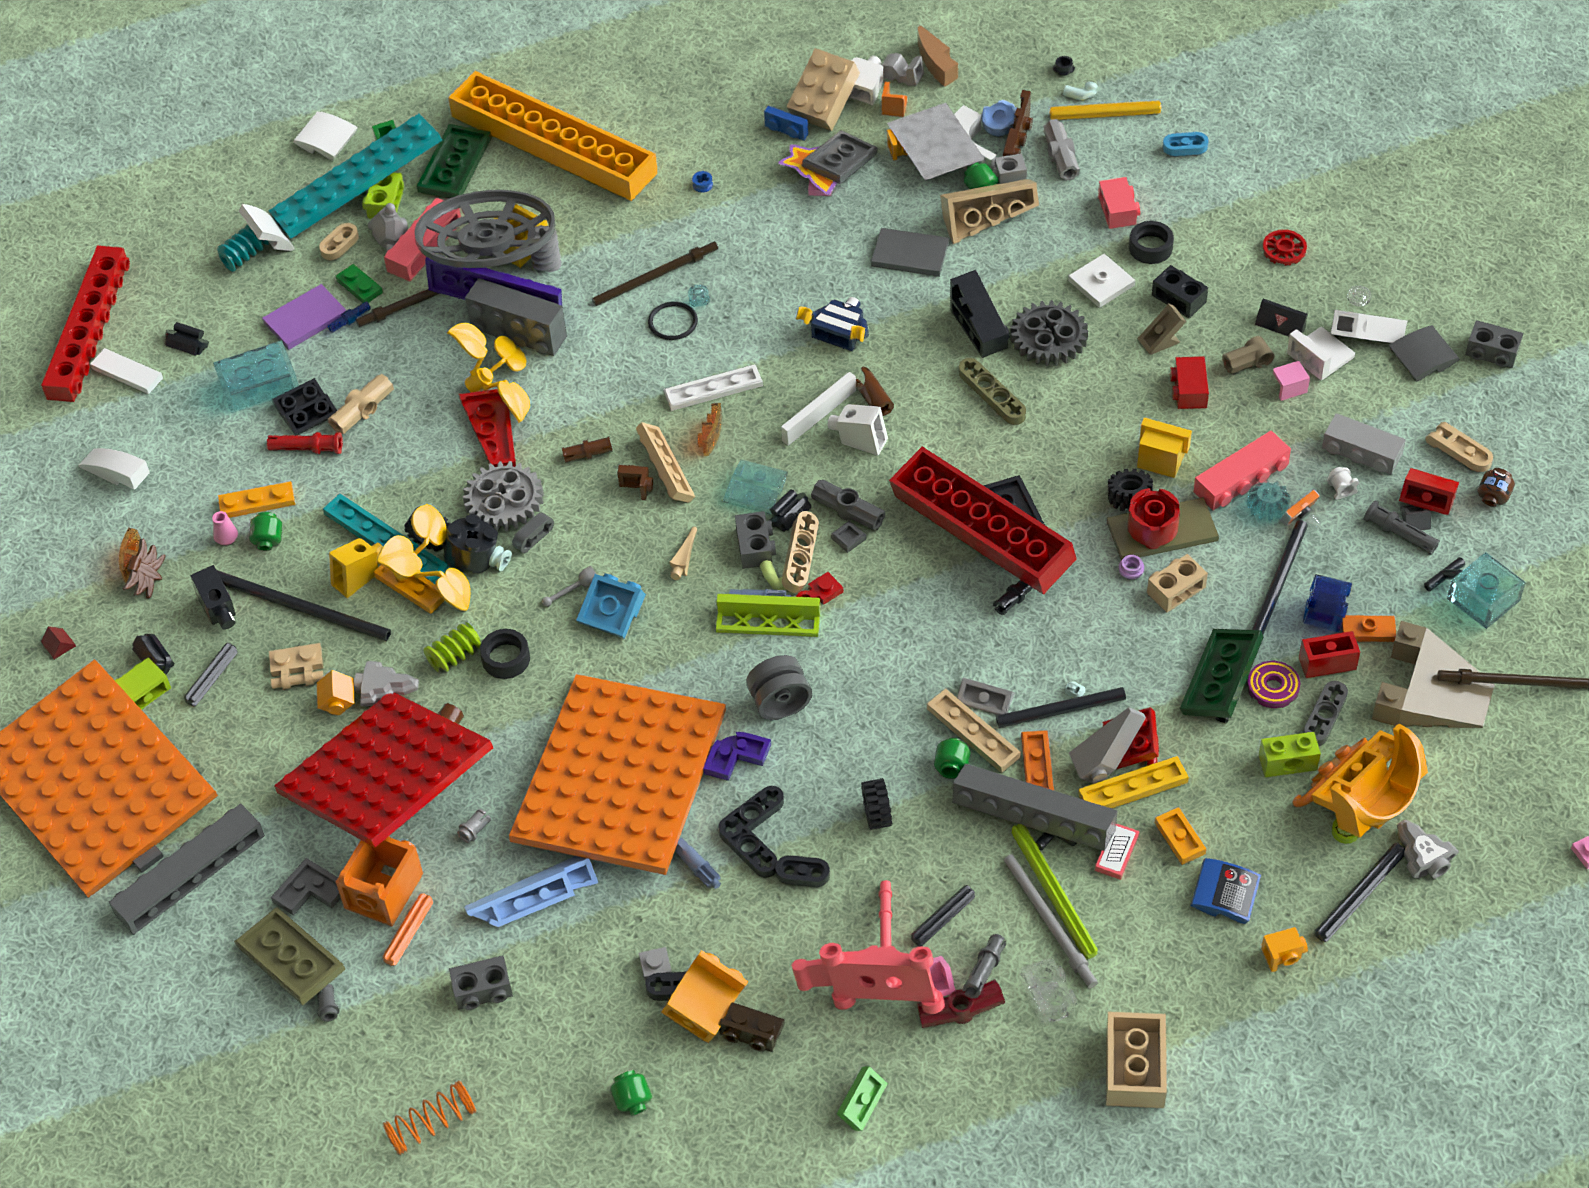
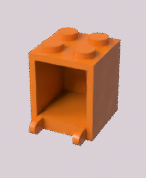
(375, 893)

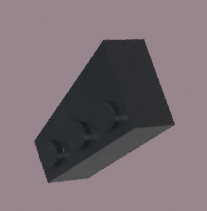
(977, 314)

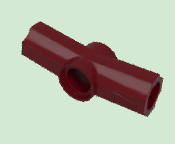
(989, 998)

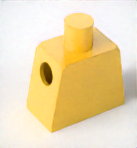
(353, 566)

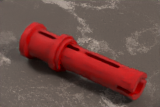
(316, 443)

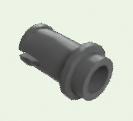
(328, 1009)

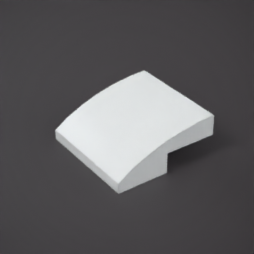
(325, 135)
(265, 227)

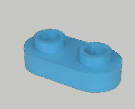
(1185, 144)

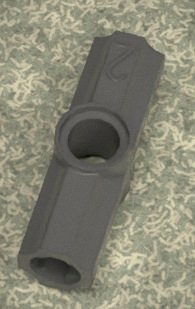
(848, 504)

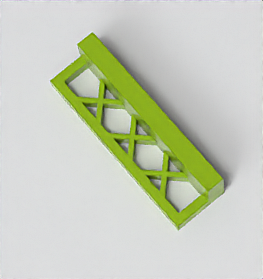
(768, 607)

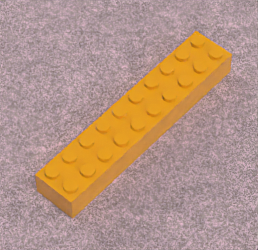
(553, 135)

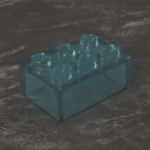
(255, 376)

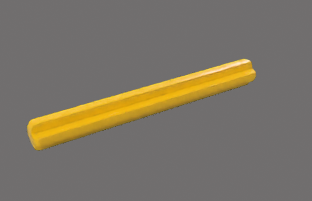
(1105, 110)

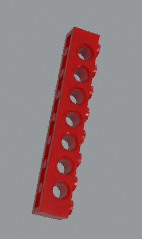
(85, 324)

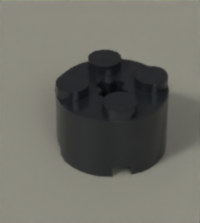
(470, 544)

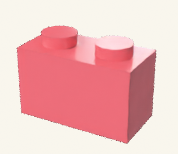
(1118, 202)

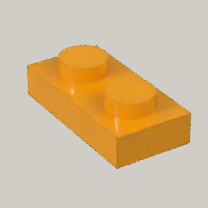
(1180, 836)

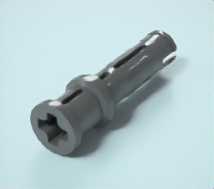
(1391, 522)

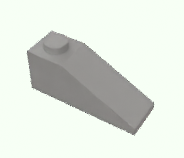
(1105, 748)

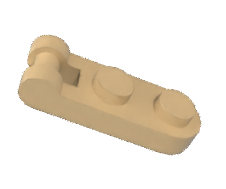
(1460, 447)

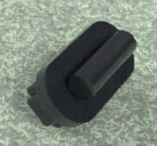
(186, 339)
(787, 509)
(150, 647)

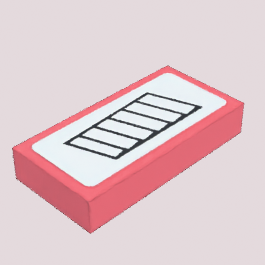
(1118, 852)

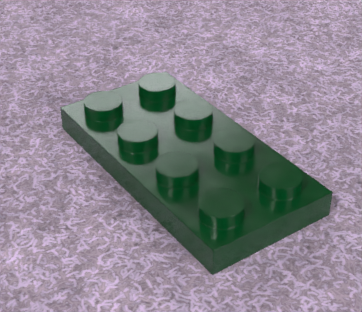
(454, 161)
(1221, 673)

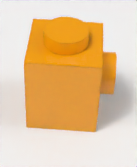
(335, 693)

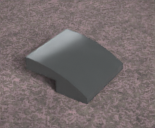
(1423, 352)

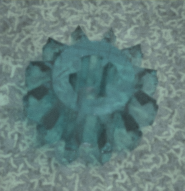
(1268, 500)

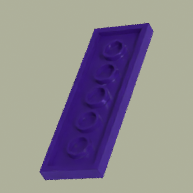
(459, 281)

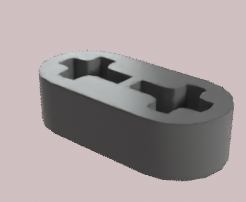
(532, 532)

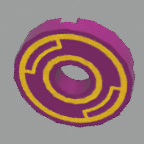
(1278, 672)

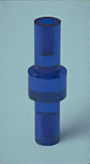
(349, 317)

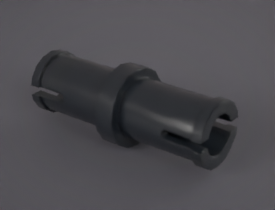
(1014, 594)

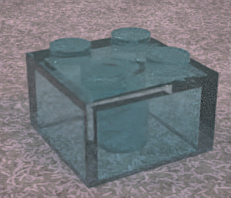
(1486, 590)

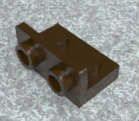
(751, 1027)

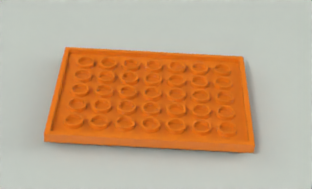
(618, 774)
(96, 778)

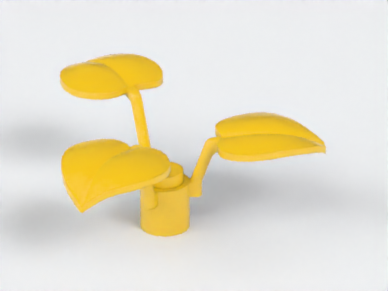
(473, 343)
(399, 557)

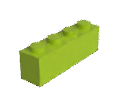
(144, 683)

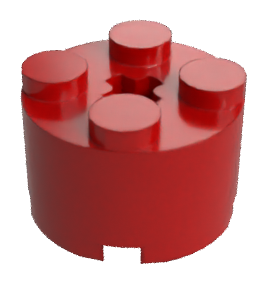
(1153, 517)

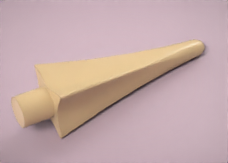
(681, 560)

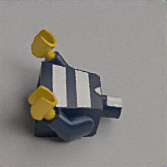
(837, 323)

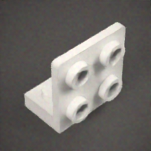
(1319, 352)

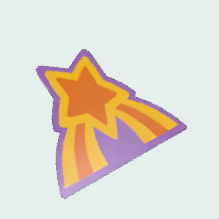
(795, 161)

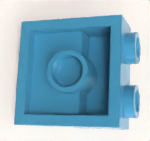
(611, 605)

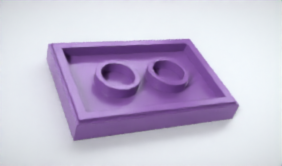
(304, 316)

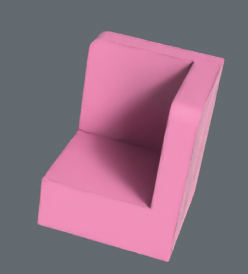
(1292, 380)
(942, 976)

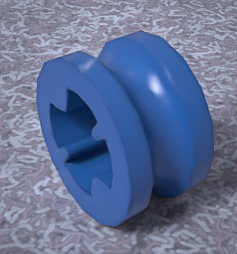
(700, 185)

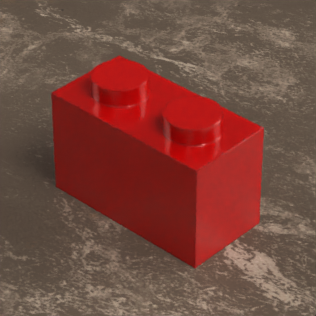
(1190, 382)
(1429, 491)
(1329, 654)

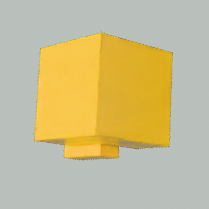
(1162, 447)

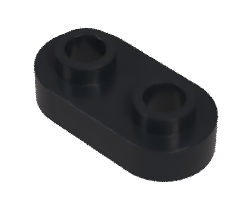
(803, 870)

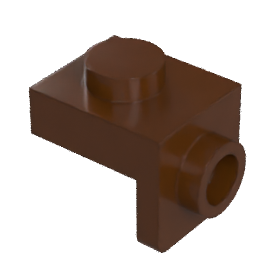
(635, 477)

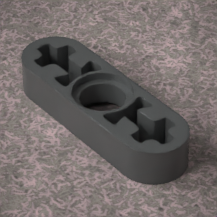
(1325, 704)

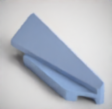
(534, 892)

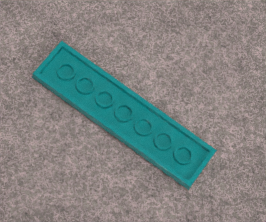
(355, 175)

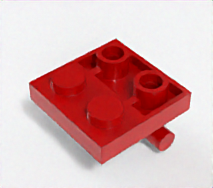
(1145, 743)

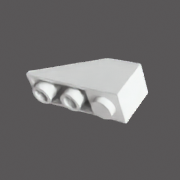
(1367, 326)

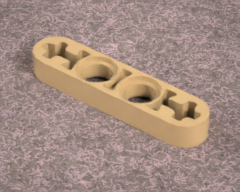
(803, 552)

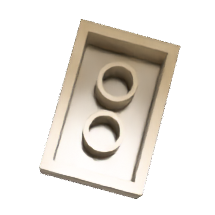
(823, 89)
(1136, 1060)

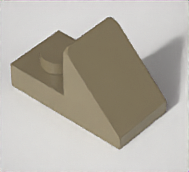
(1162, 330)

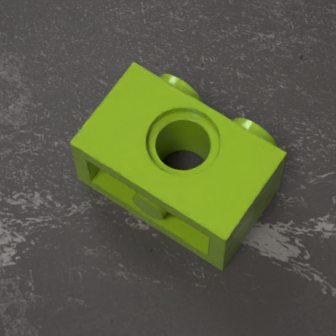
(1289, 754)

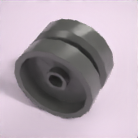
(779, 687)

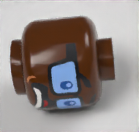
(1496, 487)

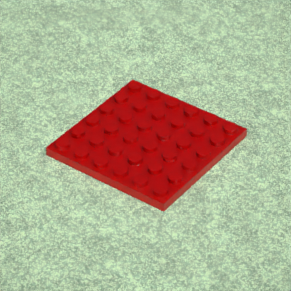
(383, 768)

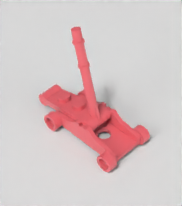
(874, 971)

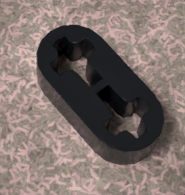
(669, 983)

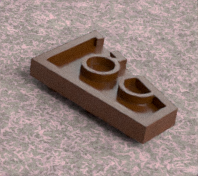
(1022, 123)

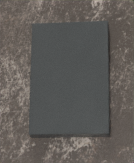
(840, 157)
(910, 252)

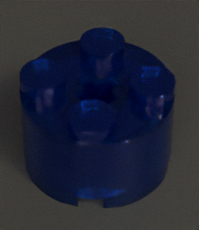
(1327, 603)

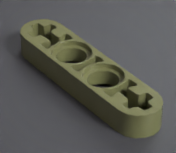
(995, 389)

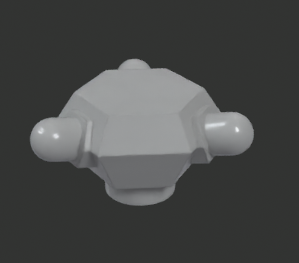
(387, 226)

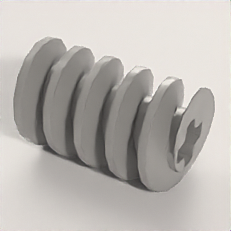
(548, 256)

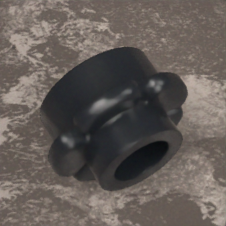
(1064, 65)

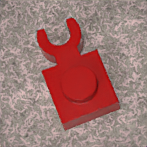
(823, 587)

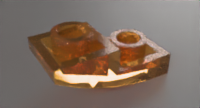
(711, 429)
(128, 548)

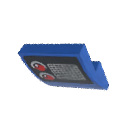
(1225, 890)

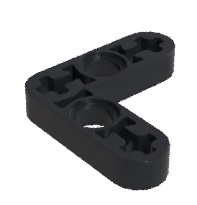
(744, 833)

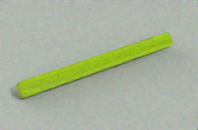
(1054, 891)

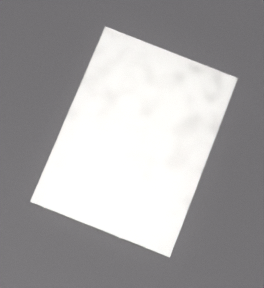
(935, 141)

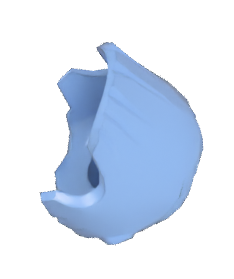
(998, 118)

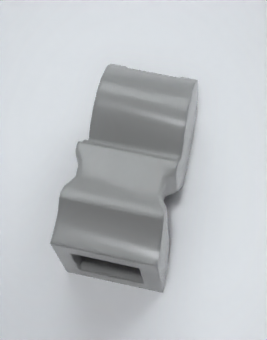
(897, 68)

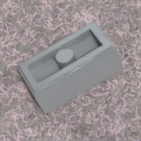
(985, 696)

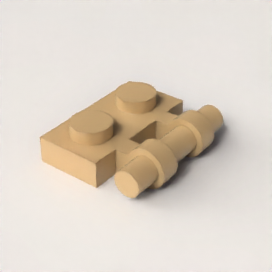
(296, 660)

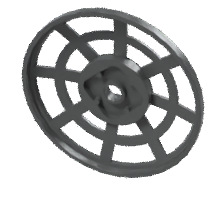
(485, 236)

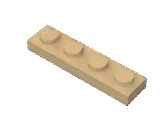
(665, 462)
(973, 730)

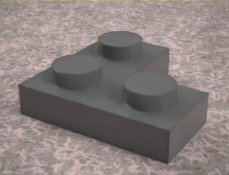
(305, 882)

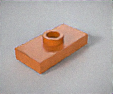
(1370, 627)

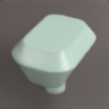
(1074, 689)

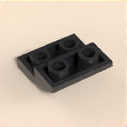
(304, 406)

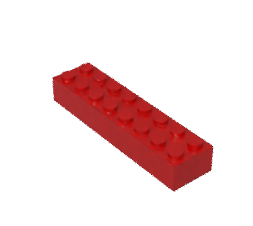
(983, 520)

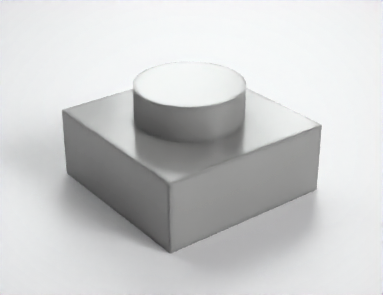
(654, 962)

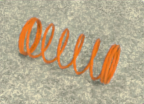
(464, 1096)

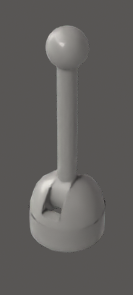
(585, 579)

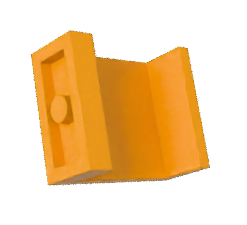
(704, 996)

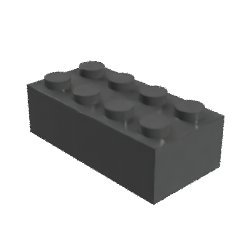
(516, 315)

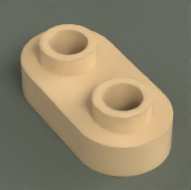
(336, 244)

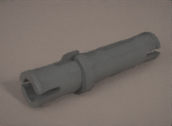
(987, 960)

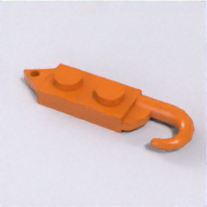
(1327, 770)

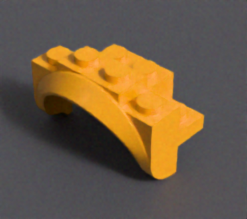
(1366, 791)

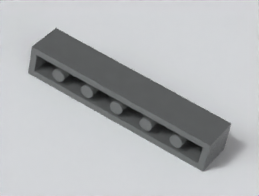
(1035, 806)
(186, 868)

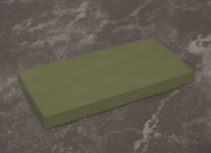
(1194, 529)
(290, 955)

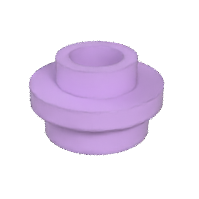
(1131, 561)

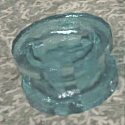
(702, 292)

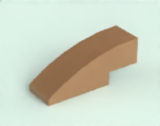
(937, 57)

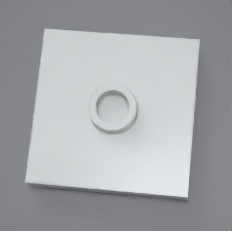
(1101, 280)

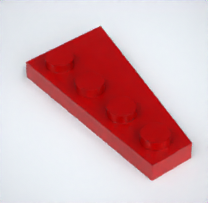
(491, 424)

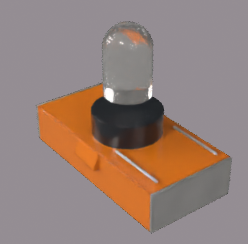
(1301, 510)

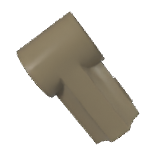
(1253, 353)

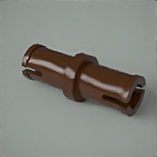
(587, 449)

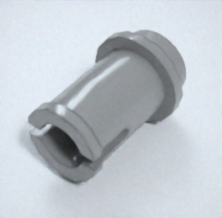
(469, 830)

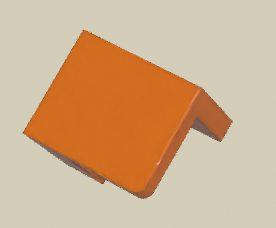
(893, 104)

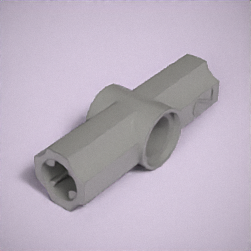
(1061, 149)

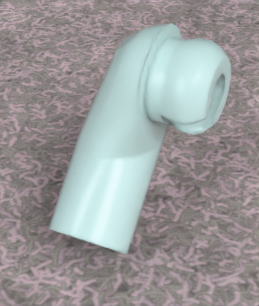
(1081, 94)

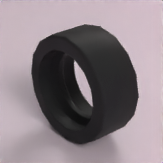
(1146, 254)
(507, 669)

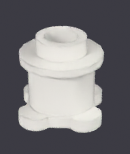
(1342, 482)

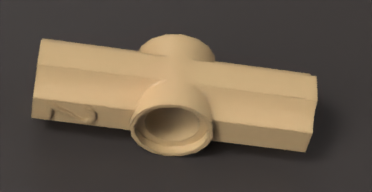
(360, 404)

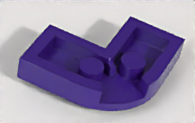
(733, 748)

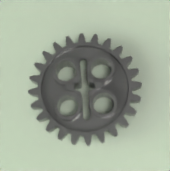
(1049, 333)

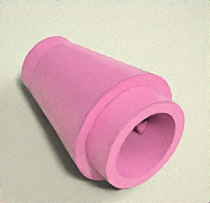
(223, 529)

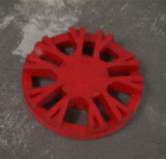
(1284, 247)

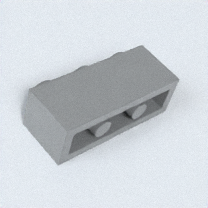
(1363, 444)

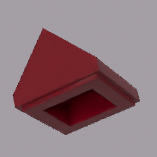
(57, 641)

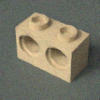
(1181, 578)

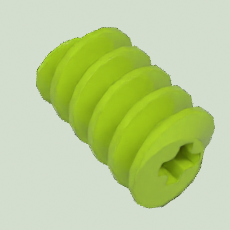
(452, 646)

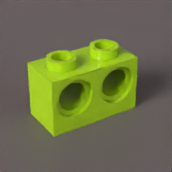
(384, 192)

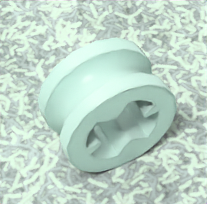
(500, 558)

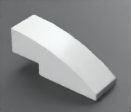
(116, 467)

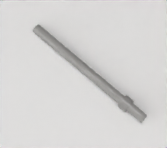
(1076, 960)

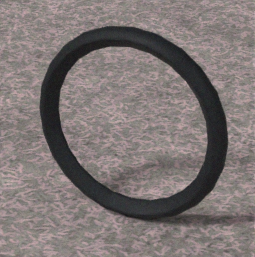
(675, 337)

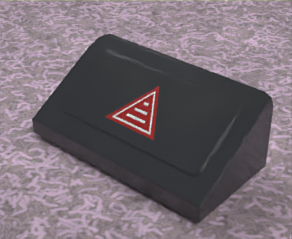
(1280, 318)

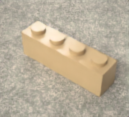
(979, 208)

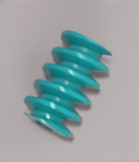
(239, 247)

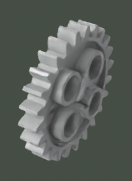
(504, 495)

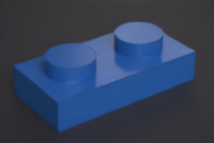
(786, 123)

